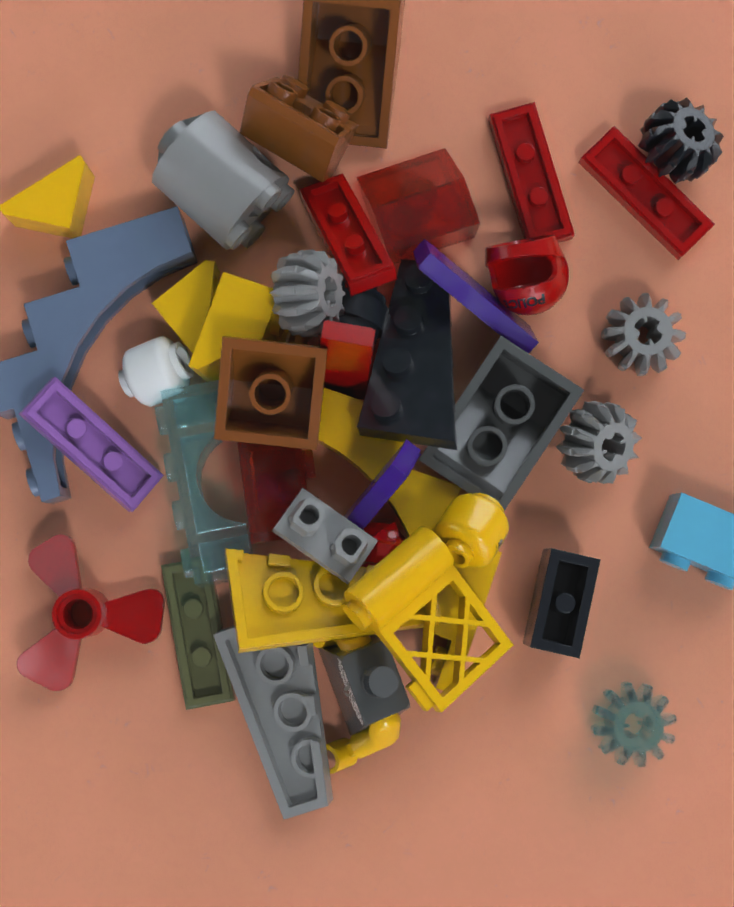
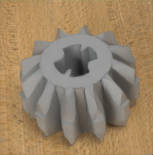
(307, 292)
(660, 334)
(598, 442)

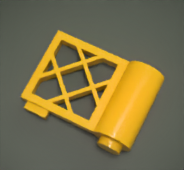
(398, 590)

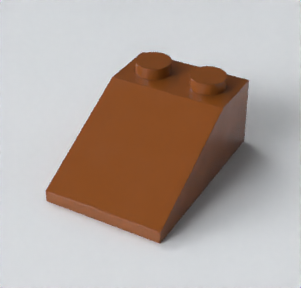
(353, 60)

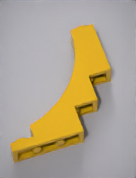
(416, 503)

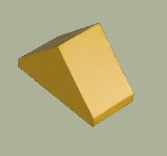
(55, 202)
(189, 301)

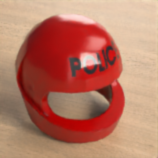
(528, 274)

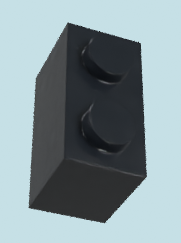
(561, 602)

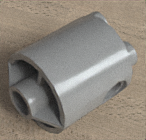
(219, 179)

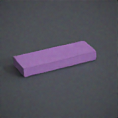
(91, 444)

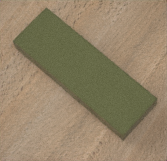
(194, 620)

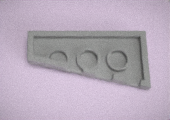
(285, 719)

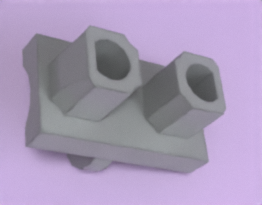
(325, 536)

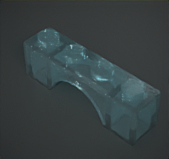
(189, 421)

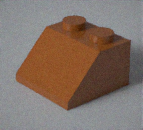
(270, 392)

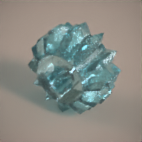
(652, 730)

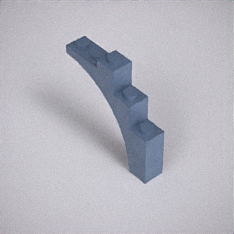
(110, 271)

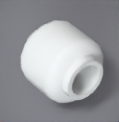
(154, 368)

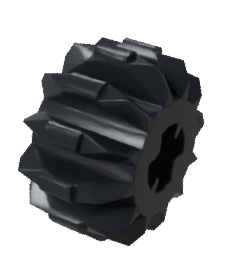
(681, 140)

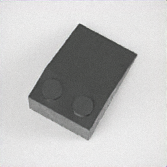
(504, 423)

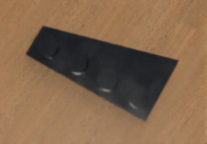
(413, 367)

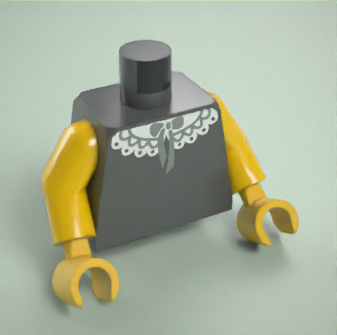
(367, 694)

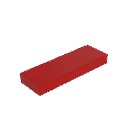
(530, 173)
(648, 198)
(348, 234)
(347, 357)

